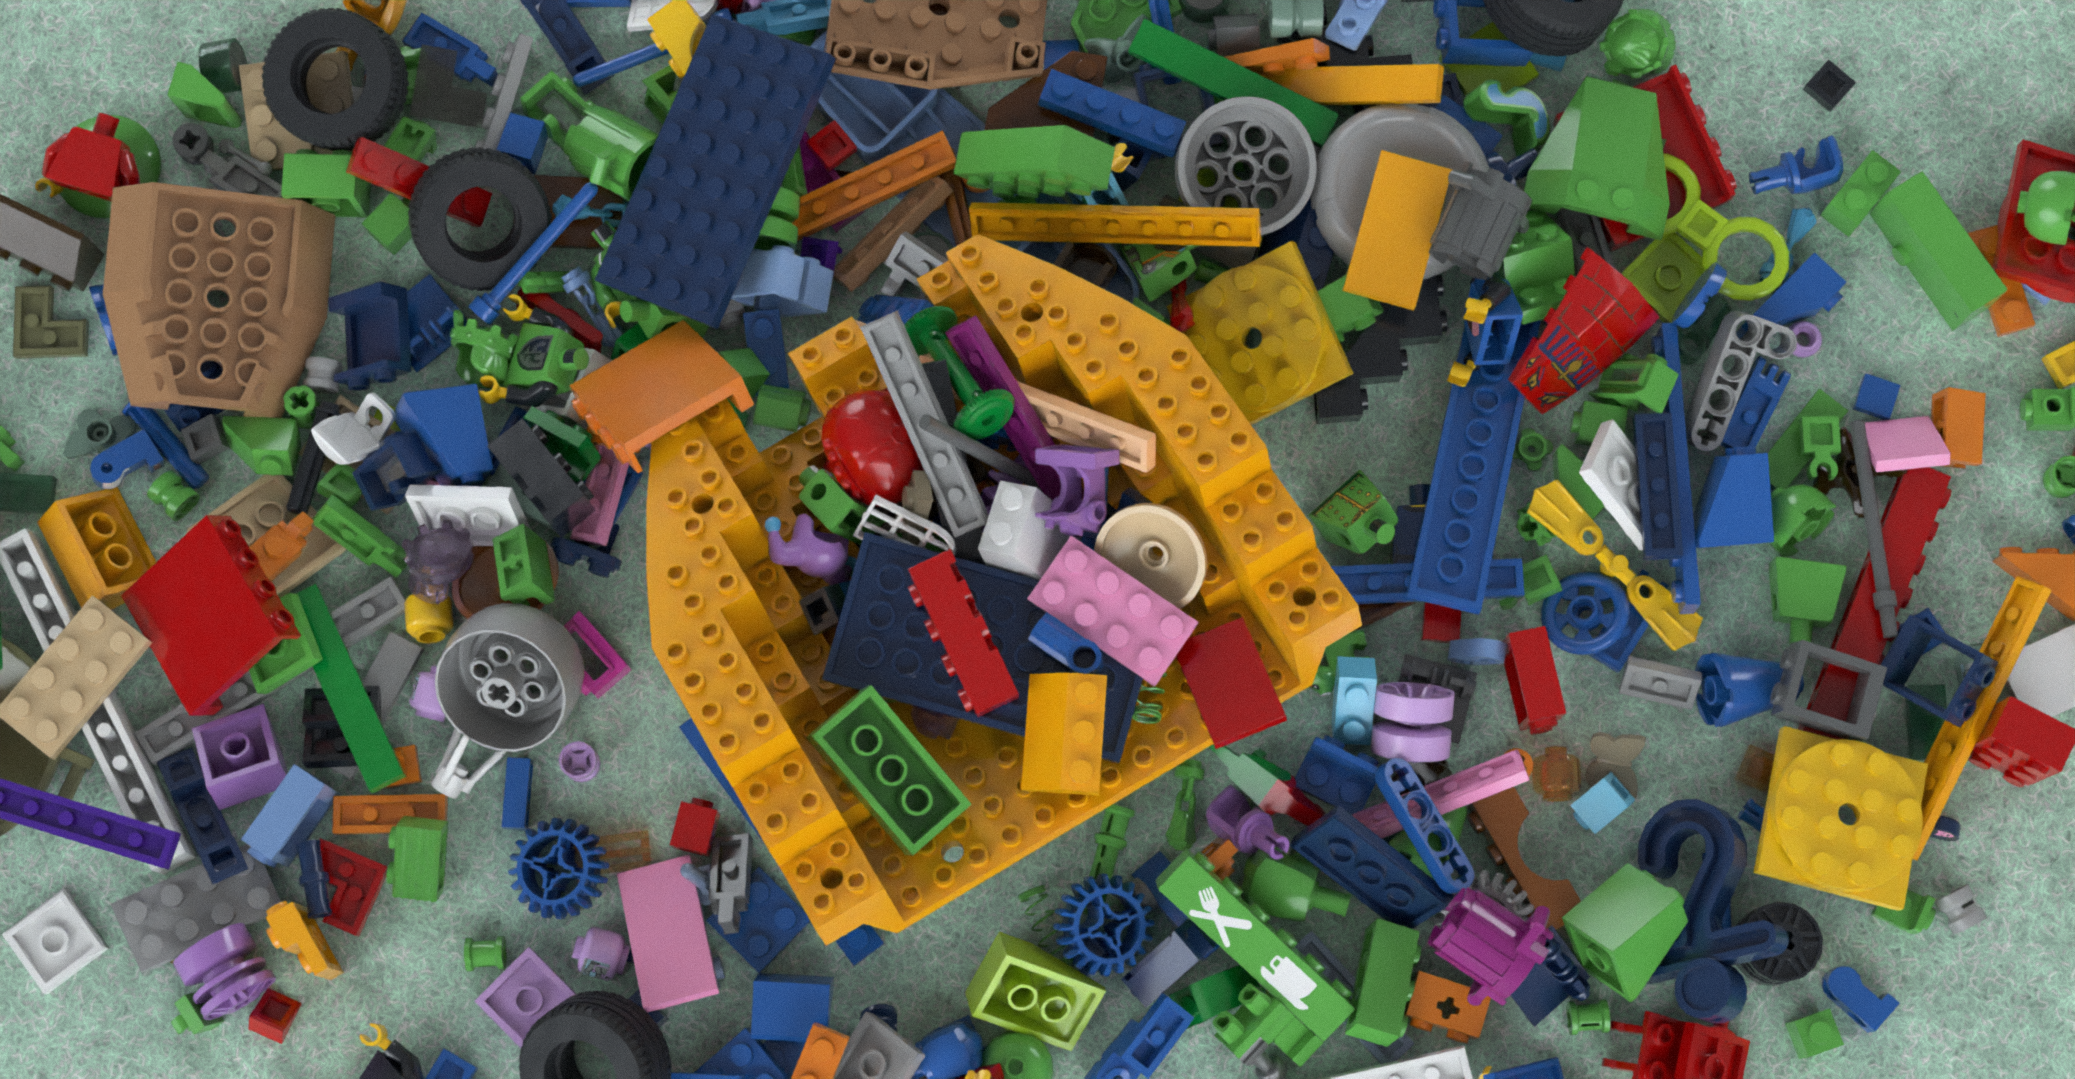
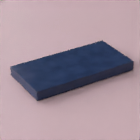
(1370, 869)

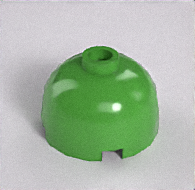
(2049, 206)
(1797, 515)
(1019, 1056)

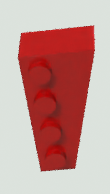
(962, 633)

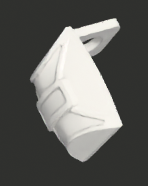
(349, 436)

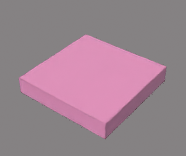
(1905, 444)

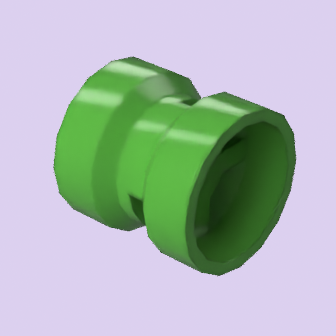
(2066, 468)
(173, 495)

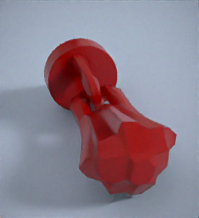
(1181, 313)

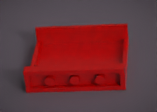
(1688, 140)
(208, 612)

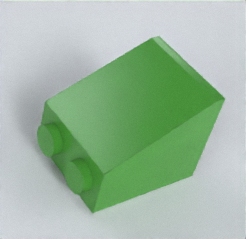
(1625, 929)

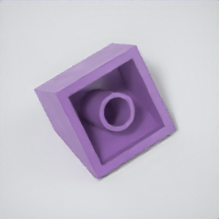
(240, 756)

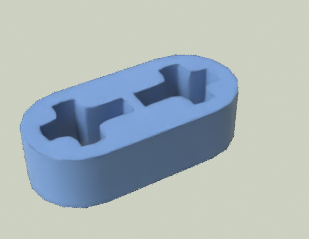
(1477, 651)

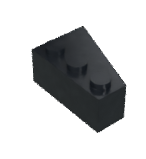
(543, 476)

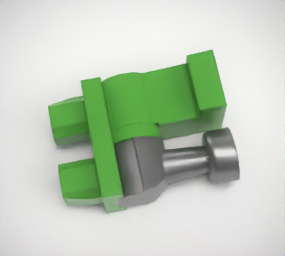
(1257, 1025)

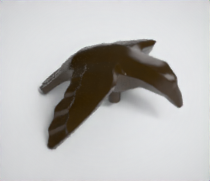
(1847, 474)

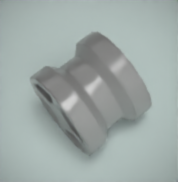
(321, 375)

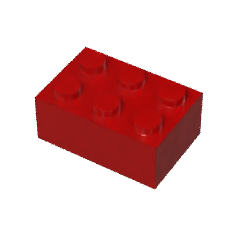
(2022, 743)

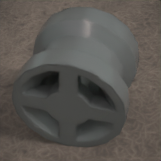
(196, 149)

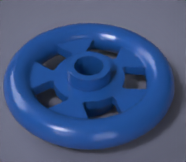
(1583, 642)

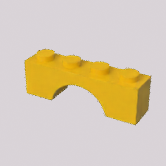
(679, 31)

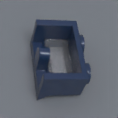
(392, 469)

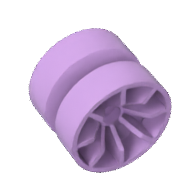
(1412, 721)

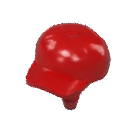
(869, 446)

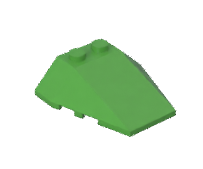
(1605, 159)

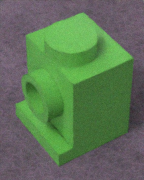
(2037, 415)

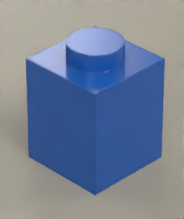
(524, 140)

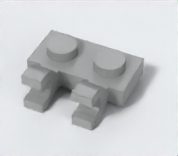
(909, 261)

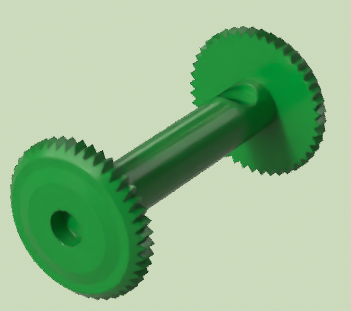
(982, 411)

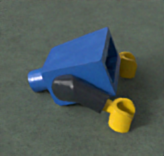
(1491, 325)

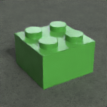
(324, 182)

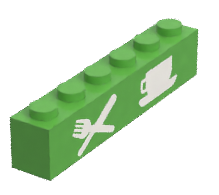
(1255, 944)

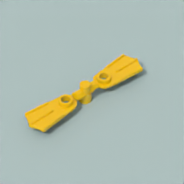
(1566, 519)

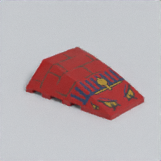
(1584, 336)

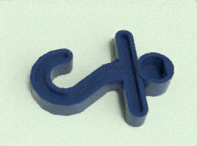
(1704, 950)

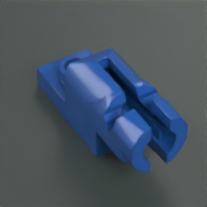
(1143, 1044)

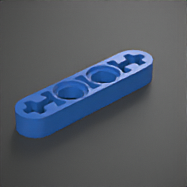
(1419, 829)

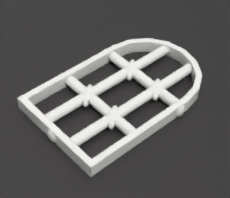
(898, 523)

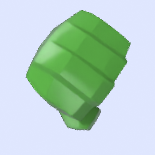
(1289, 887)

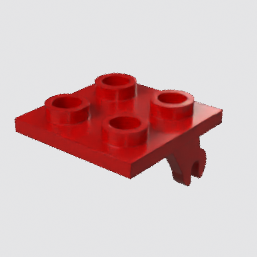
(1658, 1047)

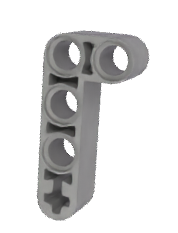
(1731, 382)

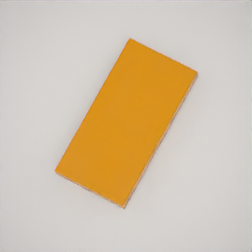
(1397, 230)

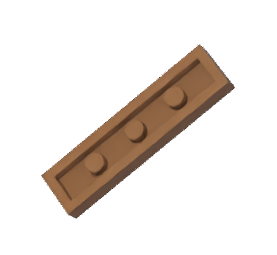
(878, 243)

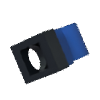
(824, 607)

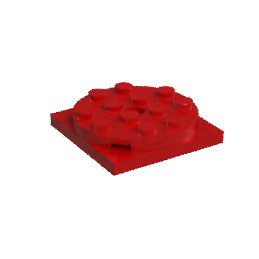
(2018, 254)

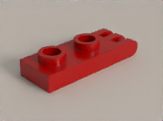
(583, 331)

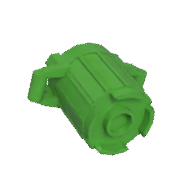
(609, 149)

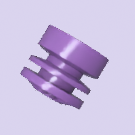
(222, 967)

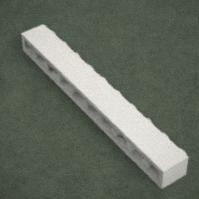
(109, 727)

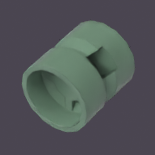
(1296, 15)

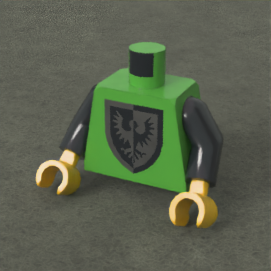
(542, 361)

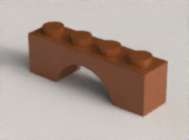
(1500, 821)

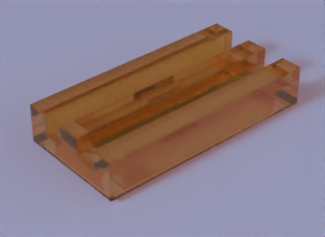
(644, 850)

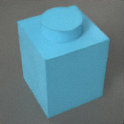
(1602, 803)

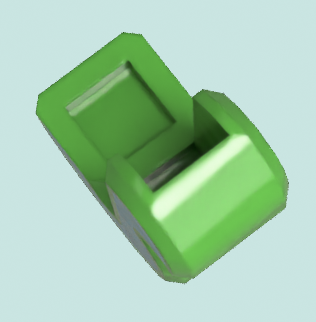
(1516, 108)

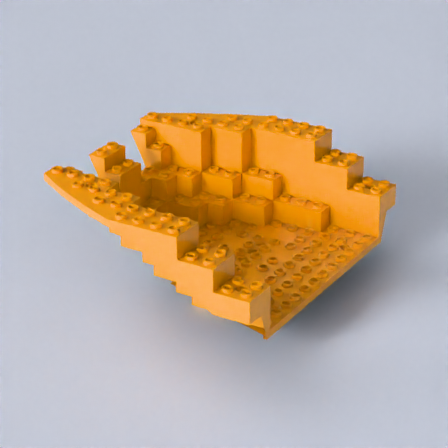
(754, 670)

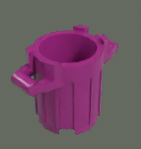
(1490, 944)

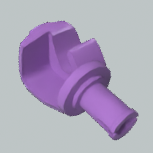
(1246, 828)

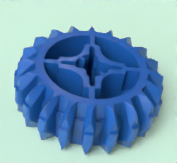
(554, 882)
(1116, 952)

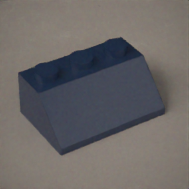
(1309, 240)

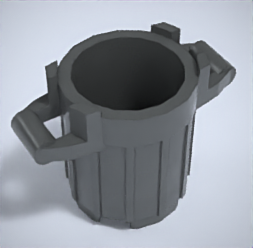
(1479, 221)

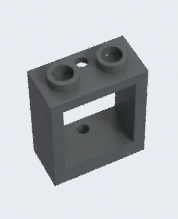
(1863, 701)

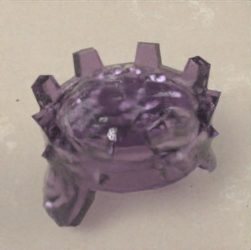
(436, 560)

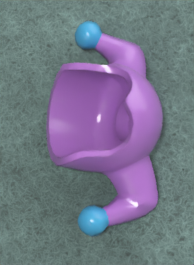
(811, 551)

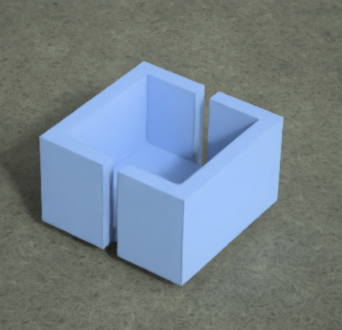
(784, 283)

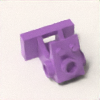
(1069, 509)

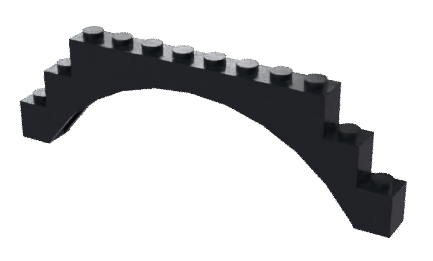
(1377, 351)

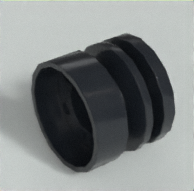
(1801, 953)

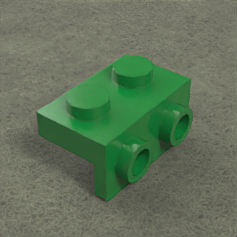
(570, 442)

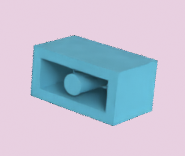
(1354, 700)

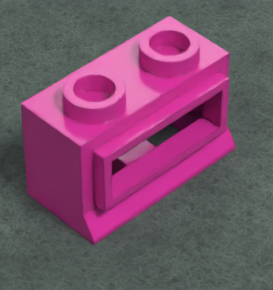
(616, 665)

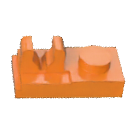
(1220, 854)

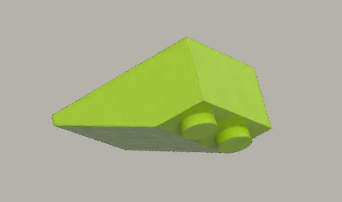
(1032, 992)

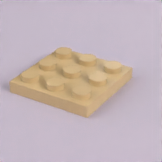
(327, 88)
(262, 507)

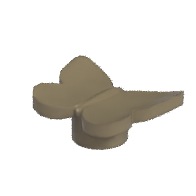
(1615, 756)

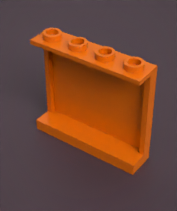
(655, 390)

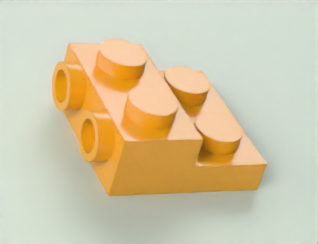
(303, 937)

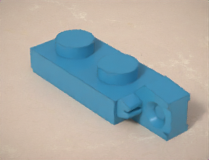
(787, 16)

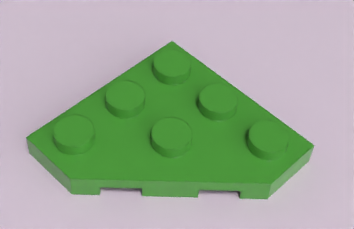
(1110, 17)

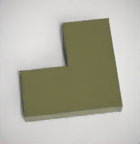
(36, 331)

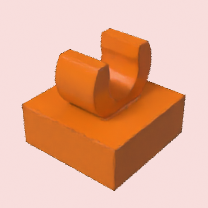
(410, 763)

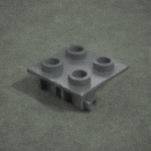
(1456, 679)

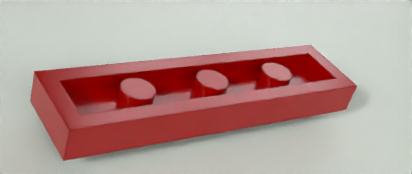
(400, 175)

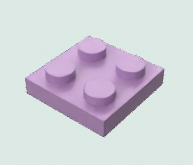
(523, 995)

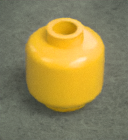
(428, 621)

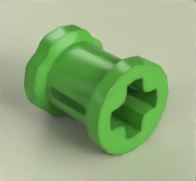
(302, 407)
(485, 953)
(1588, 1017)

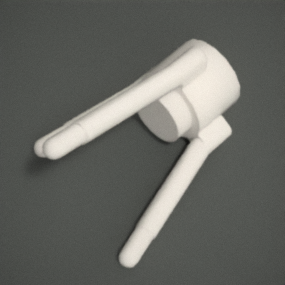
(451, 775)

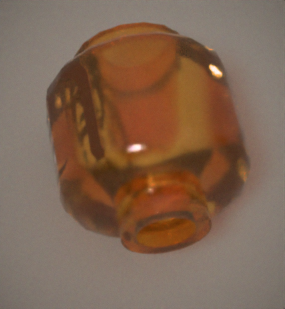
(1556, 774)

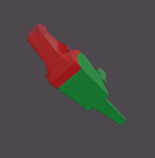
(1268, 785)

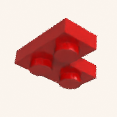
(357, 885)

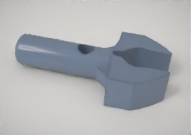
(699, 877)

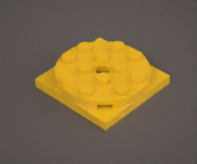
(1298, 340)
(1801, 826)

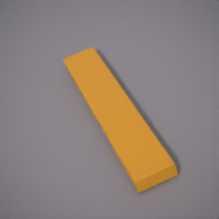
(1366, 84)

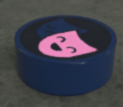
(1946, 829)

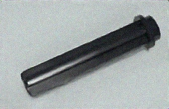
(310, 464)

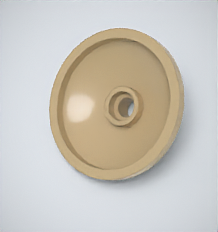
(1128, 544)

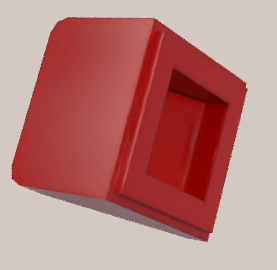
(273, 1015)

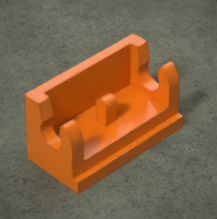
(1960, 422)

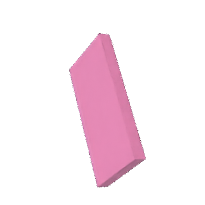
(667, 935)

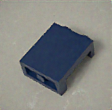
(374, 334)

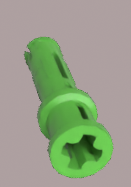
(1110, 841)

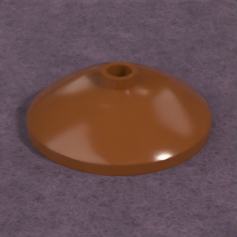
(480, 583)

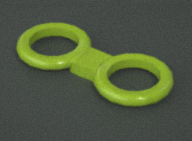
(1709, 229)

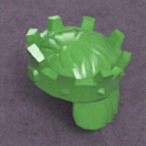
(1638, 44)
(481, 350)

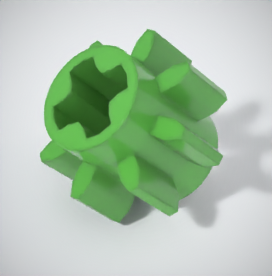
(1531, 528)

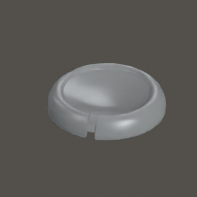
(1351, 157)

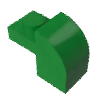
(1213, 994)

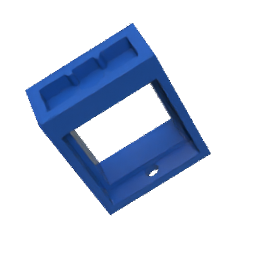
(1472, 51)

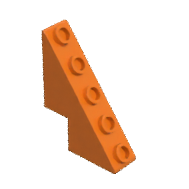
(2045, 568)

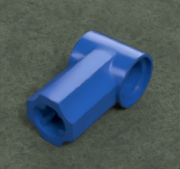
(1064, 644)

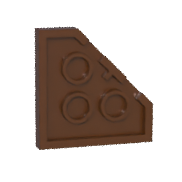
(1021, 109)

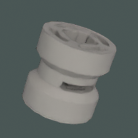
(1960, 909)

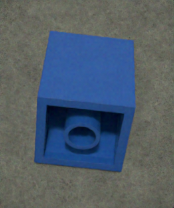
(450, 430)
(1735, 501)

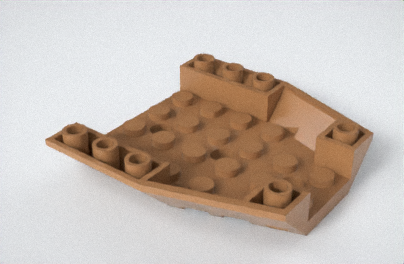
(929, 51)
(170, 258)

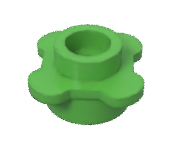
(1541, 445)

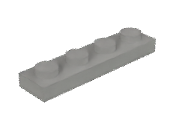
(505, 89)

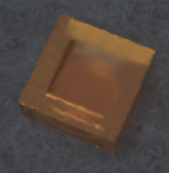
(1755, 768)

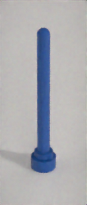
(628, 61)
(489, 304)

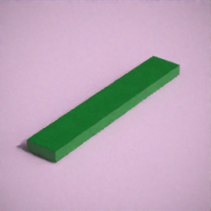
(1225, 78)
(349, 697)

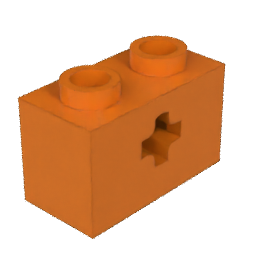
(1434, 990)

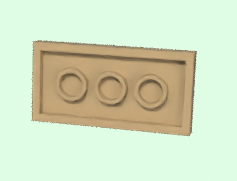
(73, 677)

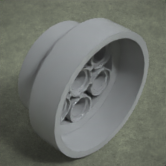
(1282, 137)

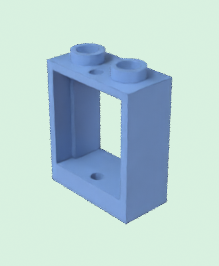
(289, 817)

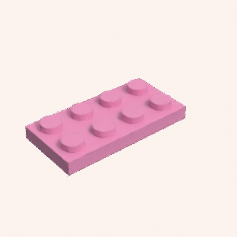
(1113, 610)

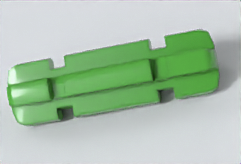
(543, 282)

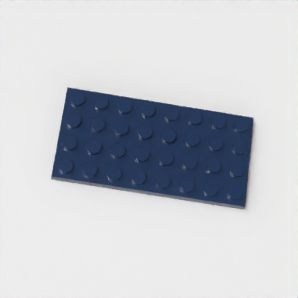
(715, 170)
(889, 647)

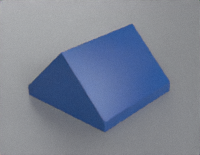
(789, 1005)

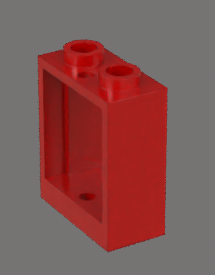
(1533, 680)

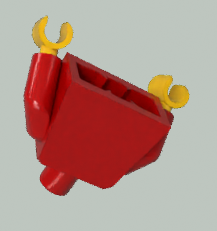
(89, 161)

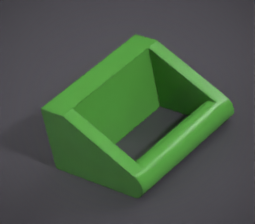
(200, 98)

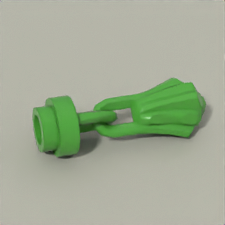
(1182, 828)

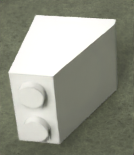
(1015, 537)

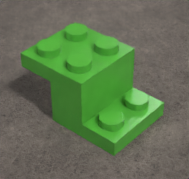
(1538, 266)

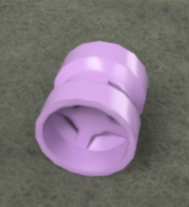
(578, 756)

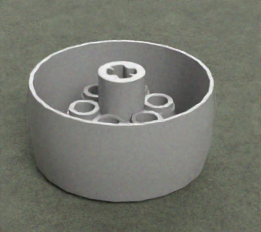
(498, 705)

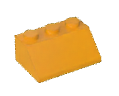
(96, 545)
(1064, 733)

